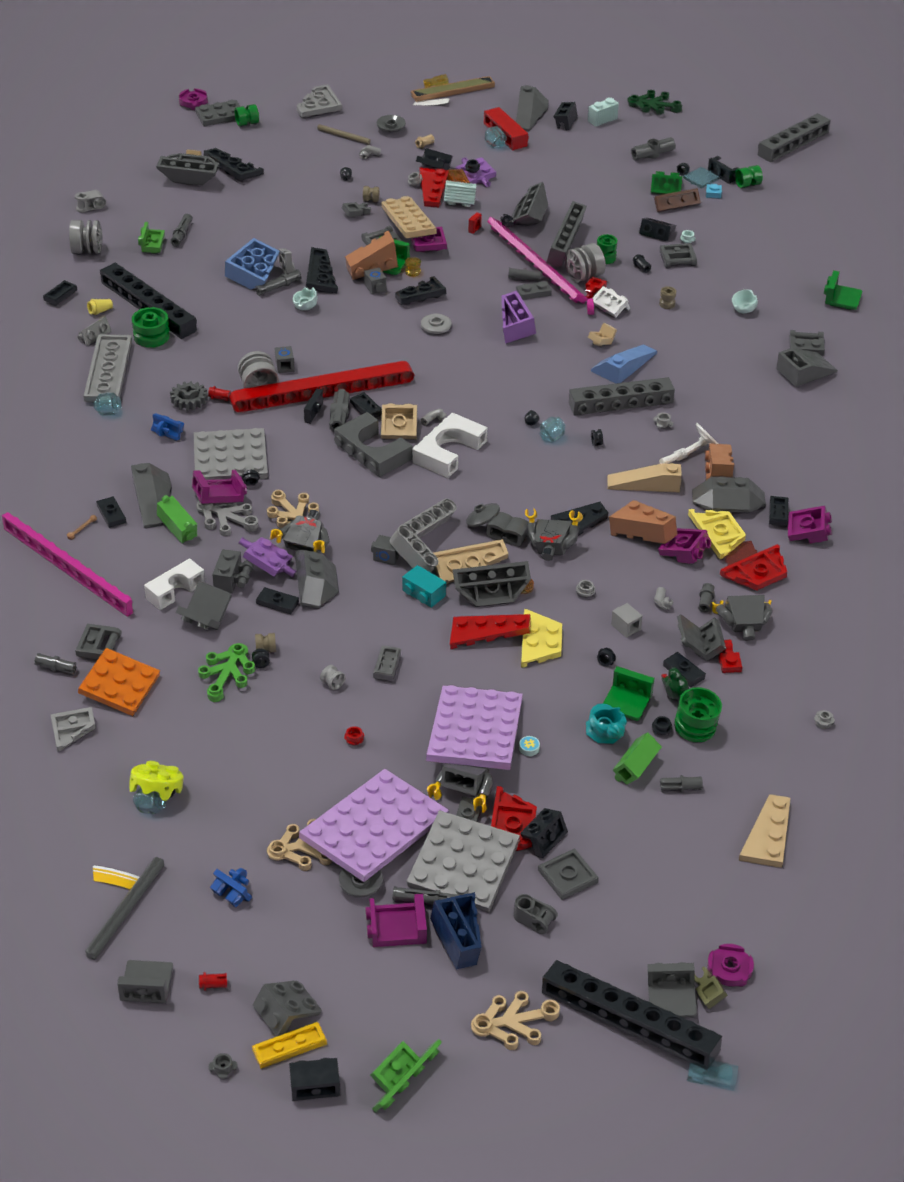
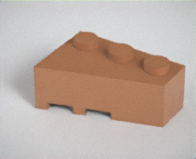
(378, 254)
(719, 461)
(644, 522)

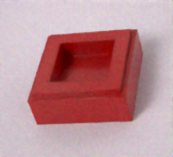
(475, 223)

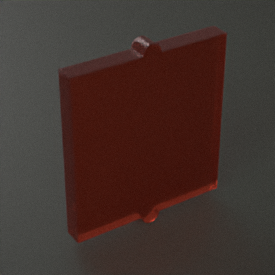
(741, 552)

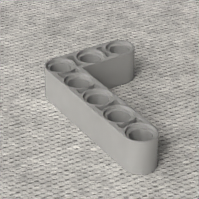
(407, 537)

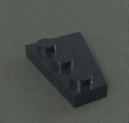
(421, 292)

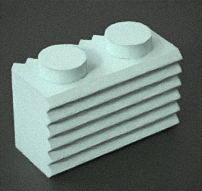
(603, 112)
(460, 193)

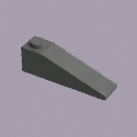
(530, 107)
(150, 487)

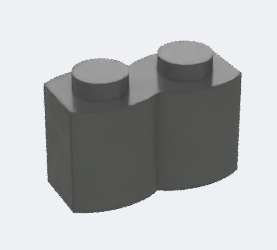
(510, 529)

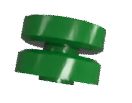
(150, 327)

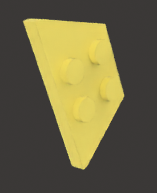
(721, 528)
(543, 641)

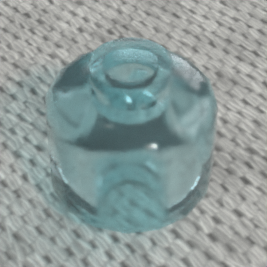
(495, 137)
(107, 404)
(552, 429)
(148, 803)

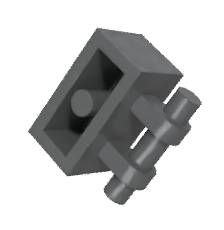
(228, 571)

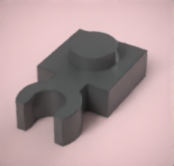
(353, 209)

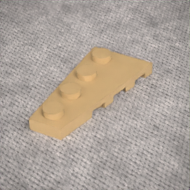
(469, 556)
(768, 835)

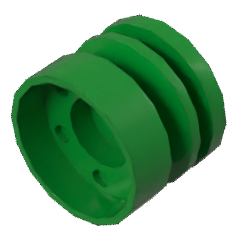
(697, 714)

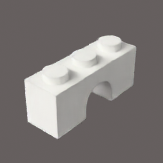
(161, 589)

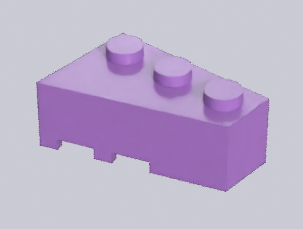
(516, 318)

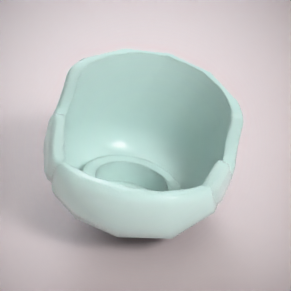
(305, 299)
(744, 301)

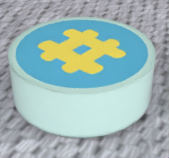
(529, 746)

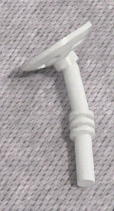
(680, 454)

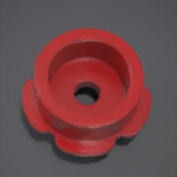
(354, 735)

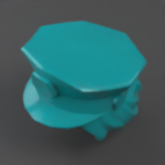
(606, 724)

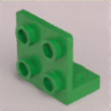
(666, 183)

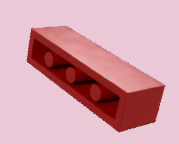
(515, 135)

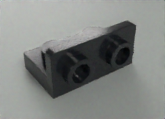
(435, 159)
(656, 228)
(545, 831)

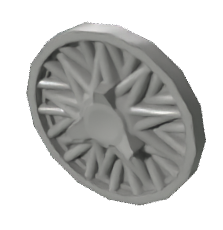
(436, 323)

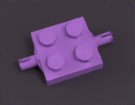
(482, 175)
(267, 556)

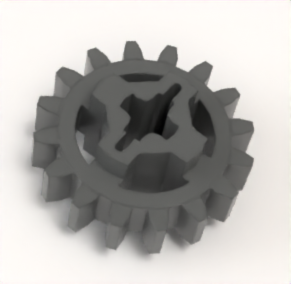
(189, 395)

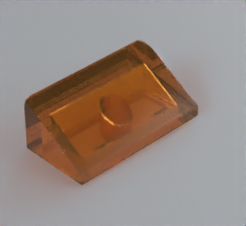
(457, 175)

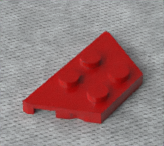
(758, 569)
(513, 815)

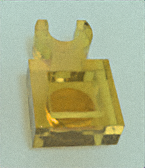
(436, 80)

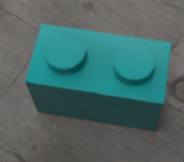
(424, 586)

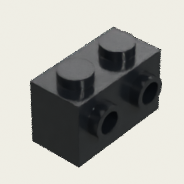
(314, 1079)

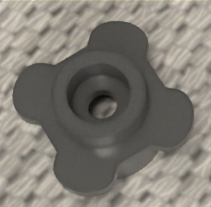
(220, 1060)

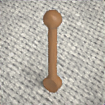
(71, 535)

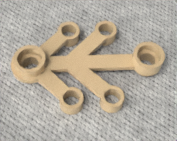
(278, 498)
(282, 849)
(513, 1020)

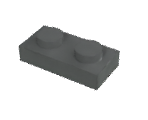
(534, 290)

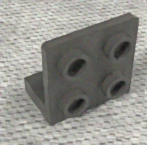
(145, 981)

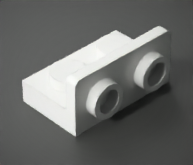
(610, 302)

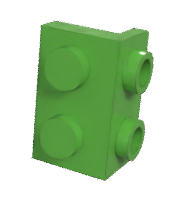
(151, 239)

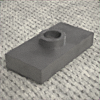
(387, 663)

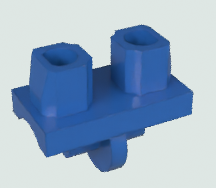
(168, 427)
(238, 892)

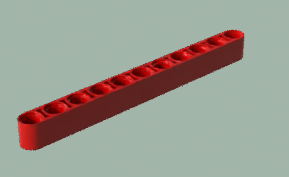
(303, 389)

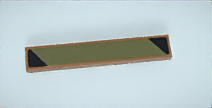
(452, 88)

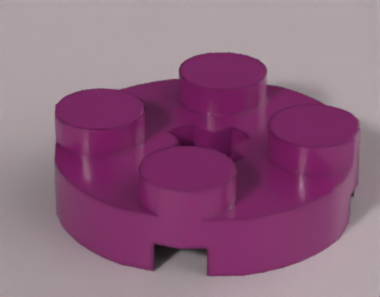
(193, 98)
(731, 976)

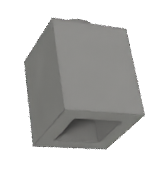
(626, 620)

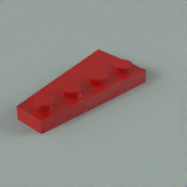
(433, 185)
(476, 628)

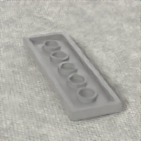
(108, 366)

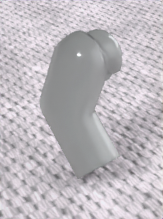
(368, 150)
(439, 413)
(661, 600)

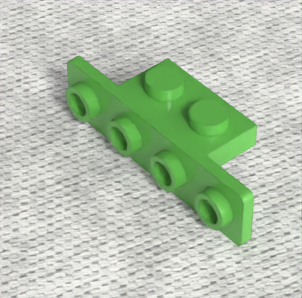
(398, 1068)

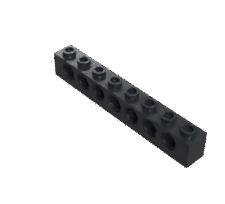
(143, 296)
(632, 1014)

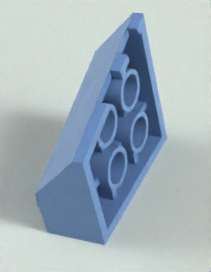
(251, 264)

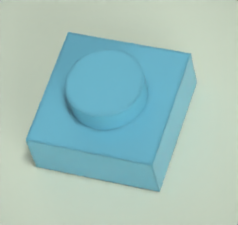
(713, 191)

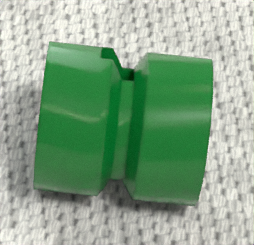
(245, 115)
(748, 176)
(608, 245)

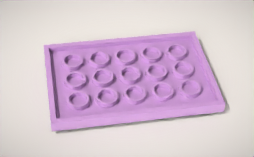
(475, 727)
(372, 825)

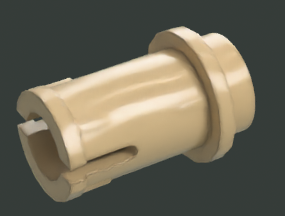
(421, 142)

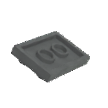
(217, 112)

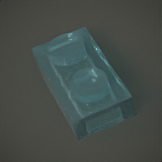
(718, 1075)

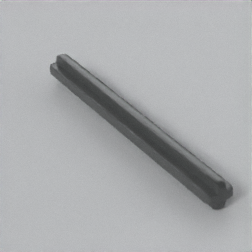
(124, 908)

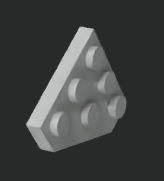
(319, 102)

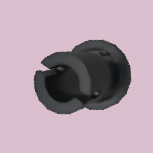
(640, 261)

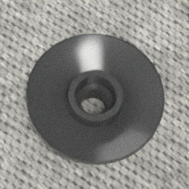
(391, 123)
(482, 514)
(358, 888)

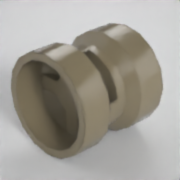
(371, 194)
(667, 298)
(266, 642)

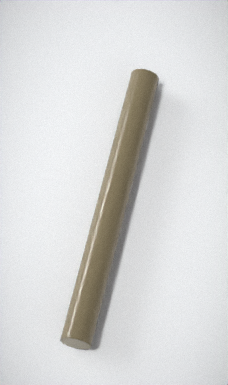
(343, 134)

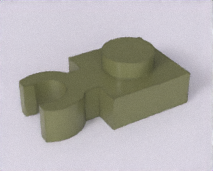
(709, 988)

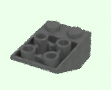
(803, 366)

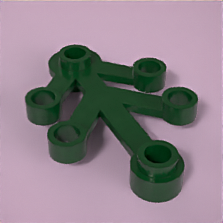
(654, 103)

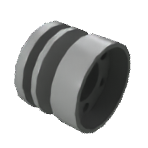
(85, 236)
(585, 262)
(257, 370)

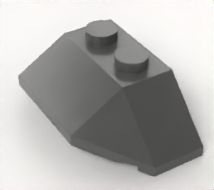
(188, 168)
(531, 206)
(729, 494)
(315, 578)
(492, 583)

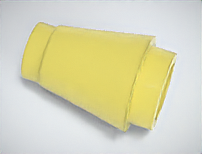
(97, 306)

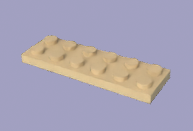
(408, 217)

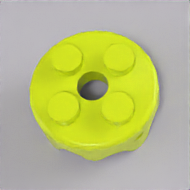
(155, 778)

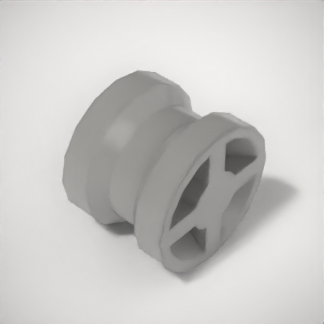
(332, 677)

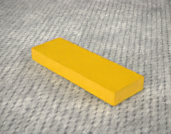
(289, 1045)

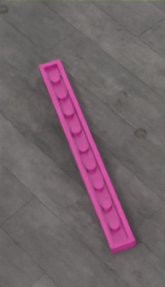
(539, 263)
(67, 564)

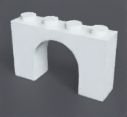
(452, 429)

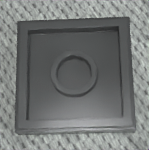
(568, 874)

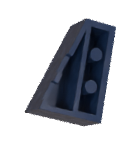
(458, 928)

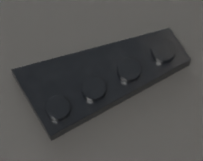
(233, 165)
(320, 272)

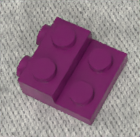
(430, 242)
(810, 524)
(687, 545)

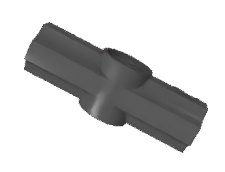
(653, 148)
(339, 409)

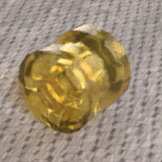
(413, 266)

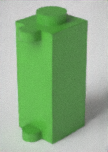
(176, 519)
(636, 759)

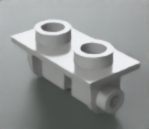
(91, 332)

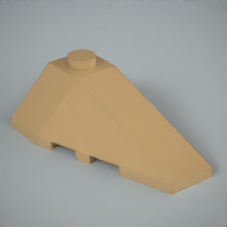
(651, 478)

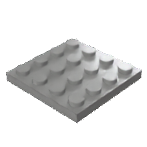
(228, 450)
(464, 859)

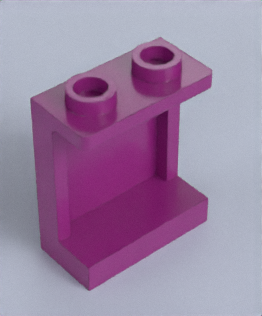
(219, 490)
(397, 923)

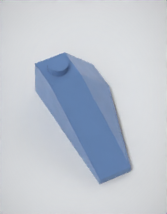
(623, 364)

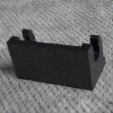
(566, 114)
(724, 172)

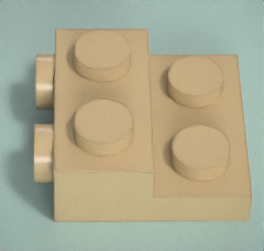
(399, 421)

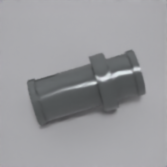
(706, 596)

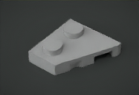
(285, 261)
(71, 726)

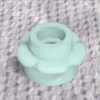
(687, 236)

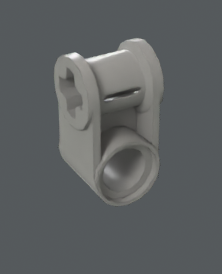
(87, 201)

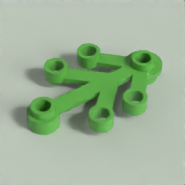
(235, 653)

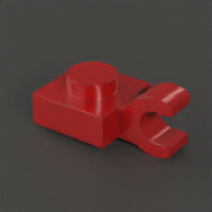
(594, 286)
(729, 660)

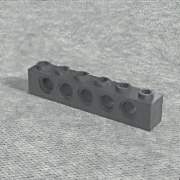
(793, 137)
(566, 234)
(621, 396)

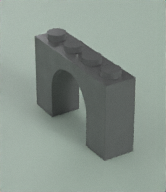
(377, 459)

